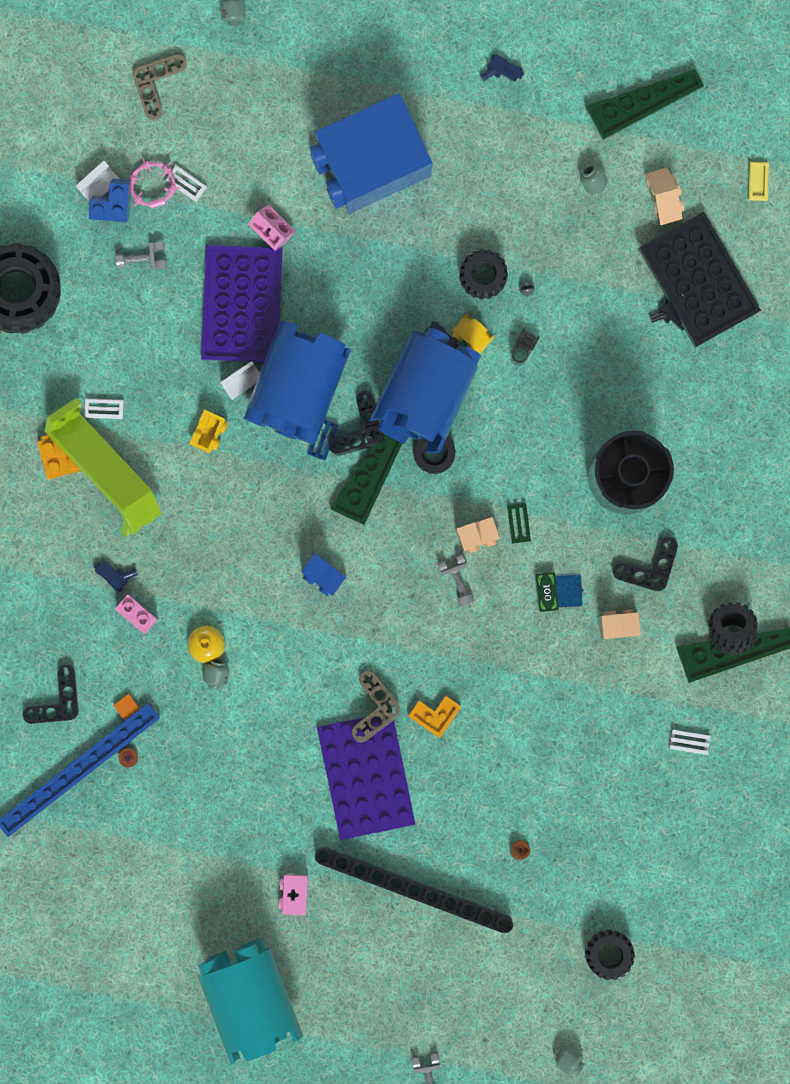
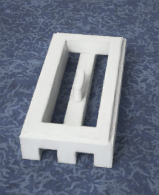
(199, 192)
(104, 416)
(673, 739)

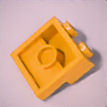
(54, 459)

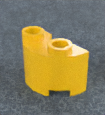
(472, 333)
(208, 432)

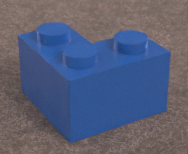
(114, 207)
(323, 574)

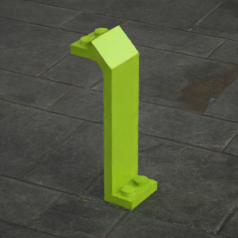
(103, 467)

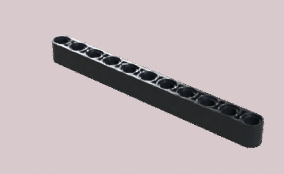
(439, 903)

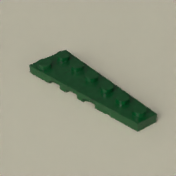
(631, 107)
(366, 483)
(704, 660)

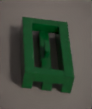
(516, 507)

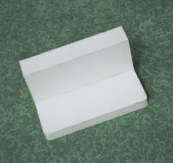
(97, 182)
(241, 380)

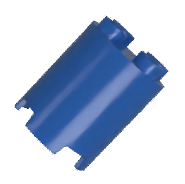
(297, 383)
(425, 389)

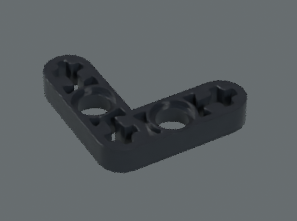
(367, 429)
(656, 572)
(60, 708)

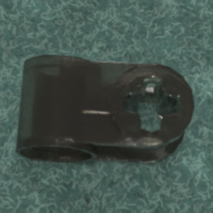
(525, 344)

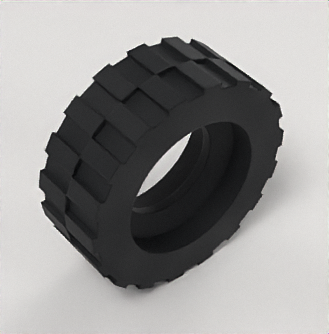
(434, 467)

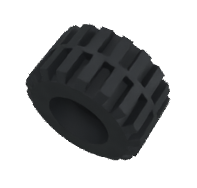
(491, 259)
(733, 615)
(609, 937)

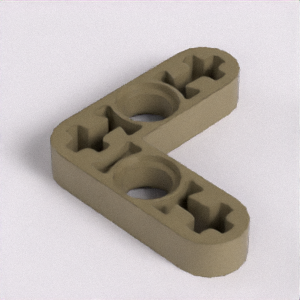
(148, 82)
(380, 712)

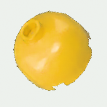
(206, 644)

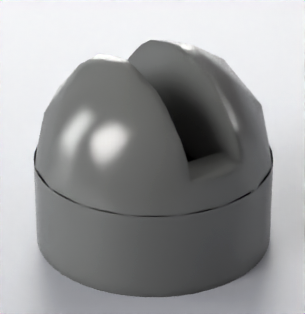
(527, 291)

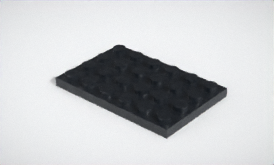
(699, 279)

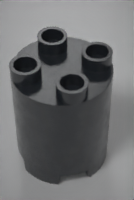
(630, 472)

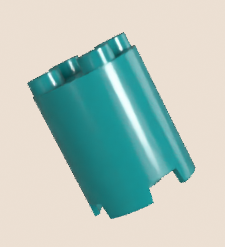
(248, 1001)

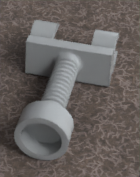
(122, 260)
(465, 598)
(428, 1069)

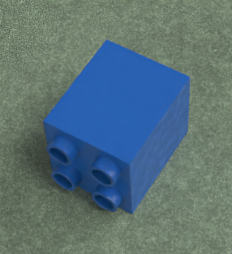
(371, 155)

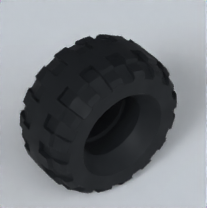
(47, 291)

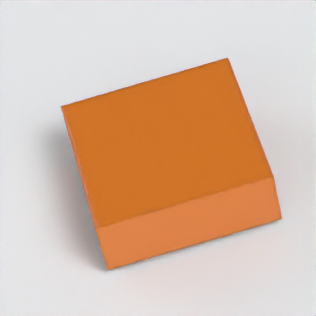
(126, 707)

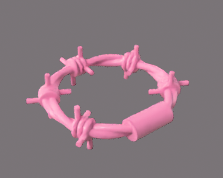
(158, 202)

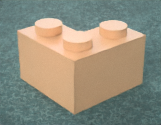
(665, 195)
(478, 534)
(619, 625)

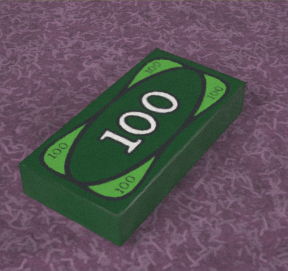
(547, 592)

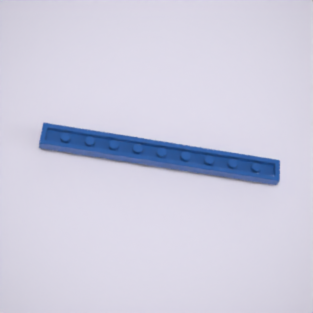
(78, 770)

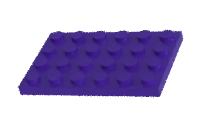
(240, 302)
(365, 779)

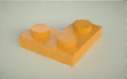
(437, 720)

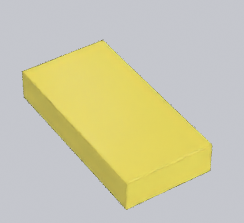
(758, 181)

